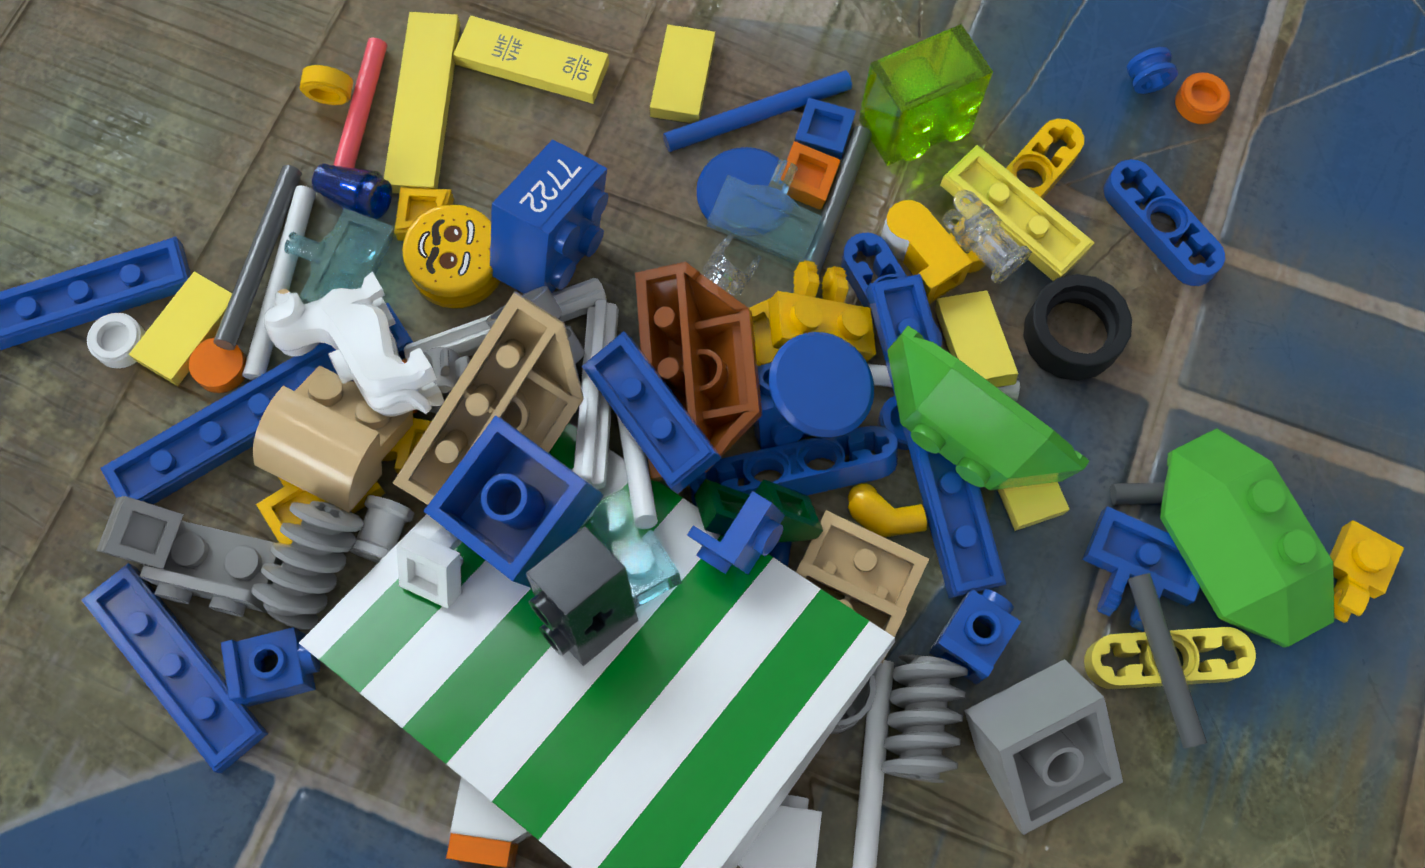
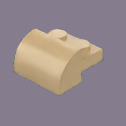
(326, 439)
(863, 571)

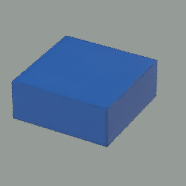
(825, 127)

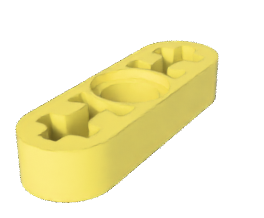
(1206, 640)

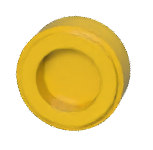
(326, 85)

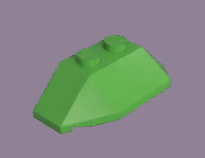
(973, 421)
(1247, 540)

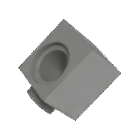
(140, 532)

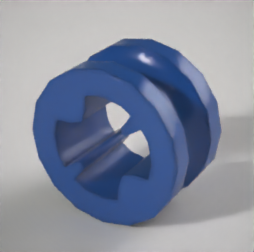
(1152, 70)

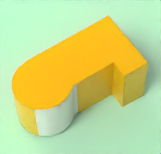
(925, 248)

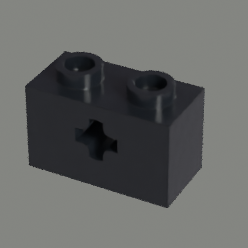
(582, 597)

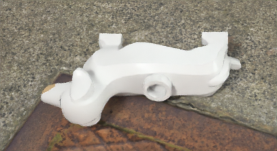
(365, 352)

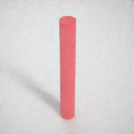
(361, 103)

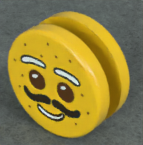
(450, 256)

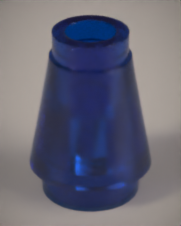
(354, 189)

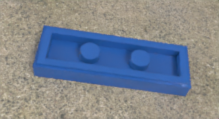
(651, 412)

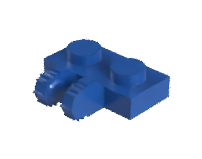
(1132, 549)

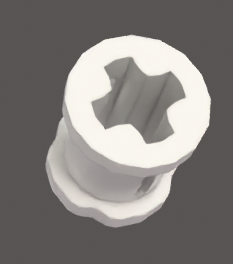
(381, 527)

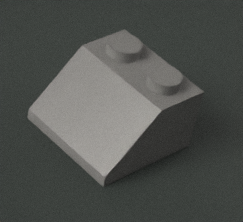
(1046, 745)

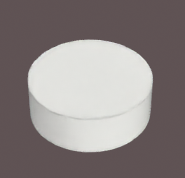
(113, 339)

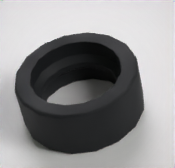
(1096, 296)

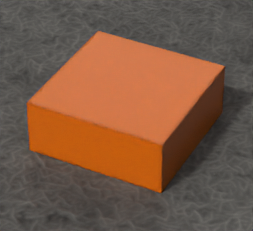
(813, 177)
(482, 851)

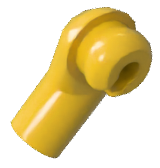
(880, 517)

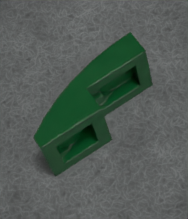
(721, 505)

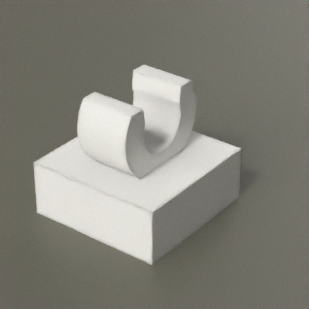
(431, 566)

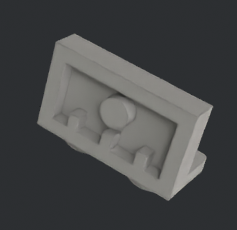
(213, 567)

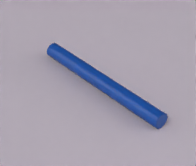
(756, 111)

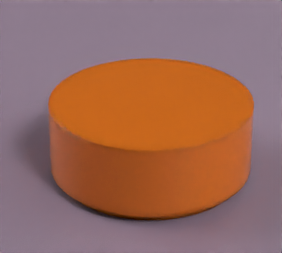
(1202, 98)
(217, 368)

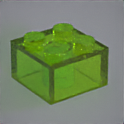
(924, 95)

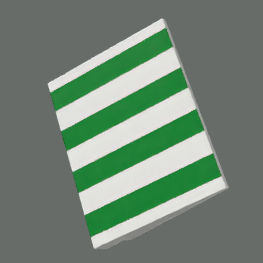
(653, 748)

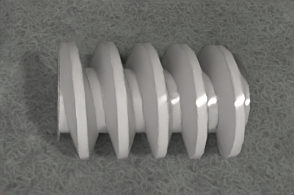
(307, 563)
(923, 718)

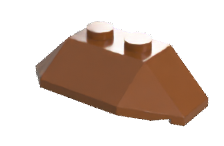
(701, 349)

